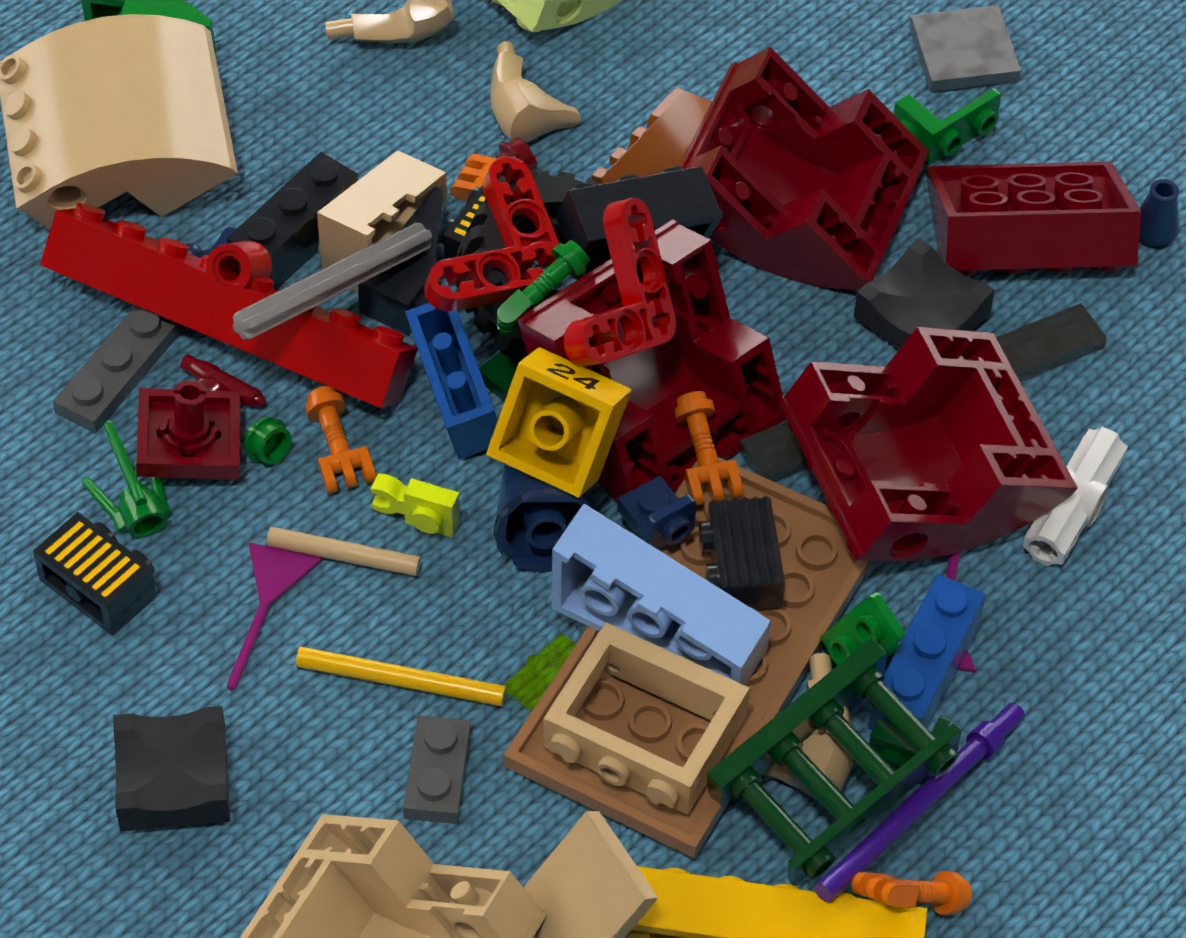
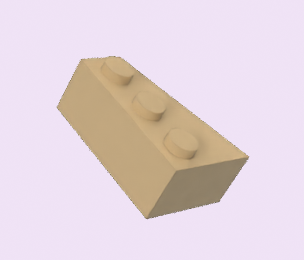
(375, 206)

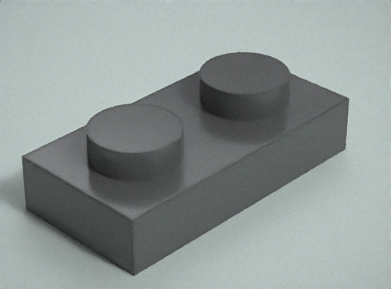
(437, 769)

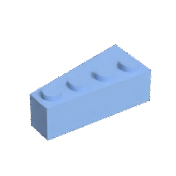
(621, 580)

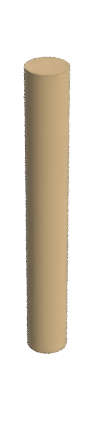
(343, 551)

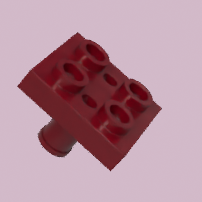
(188, 423)

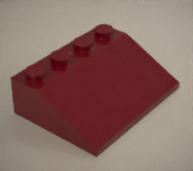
(1033, 217)

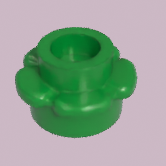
(267, 441)

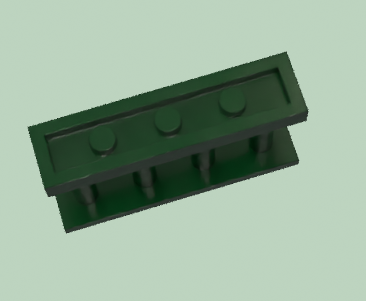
(823, 710)

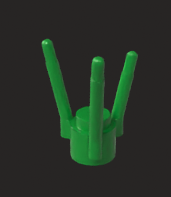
(140, 509)

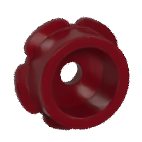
(520, 150)

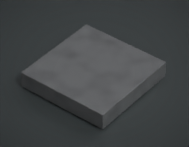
(964, 48)

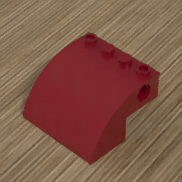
(803, 181)
(704, 355)
(928, 448)

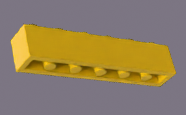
(734, 908)

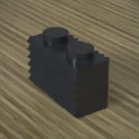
(744, 551)

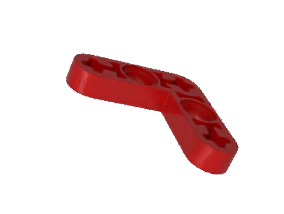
(520, 247)
(643, 321)

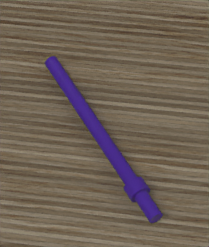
(980, 744)

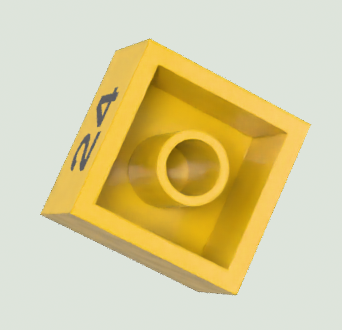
(558, 422)

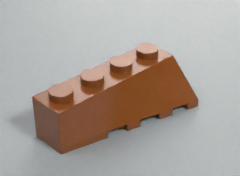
(662, 142)

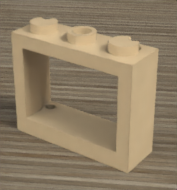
(667, 677)

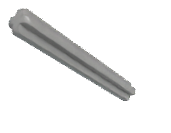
(331, 281)

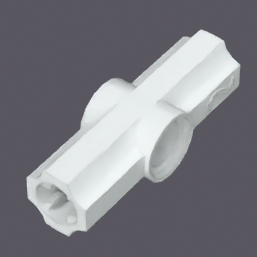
(1092, 470)

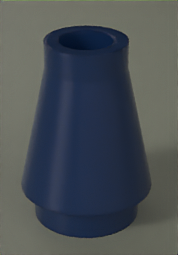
(1160, 214)

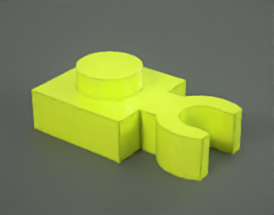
(423, 504)

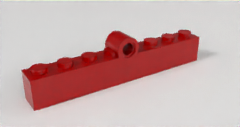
(211, 290)

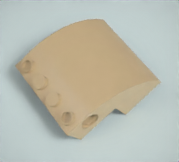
(115, 112)
(378, 883)

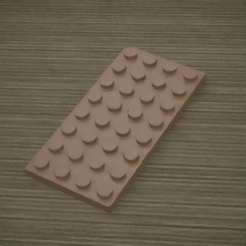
(818, 586)

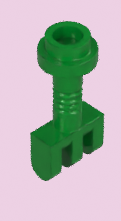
(569, 261)

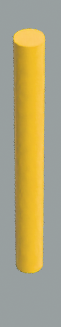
(401, 676)

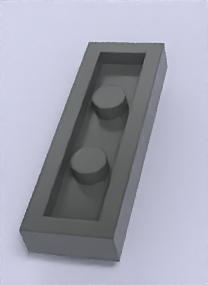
(116, 368)

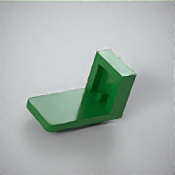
(948, 135)
(865, 621)

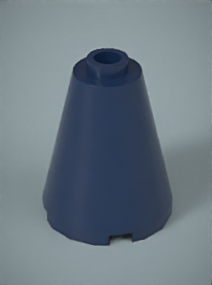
(532, 518)

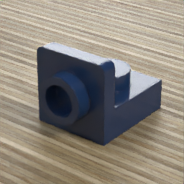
(658, 513)

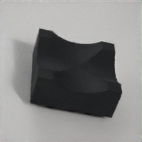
(922, 293)
(171, 770)

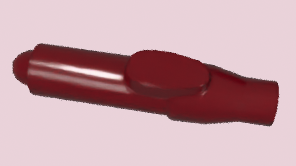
(216, 379)

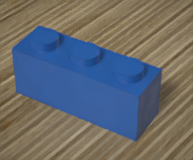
(454, 378)
(933, 648)

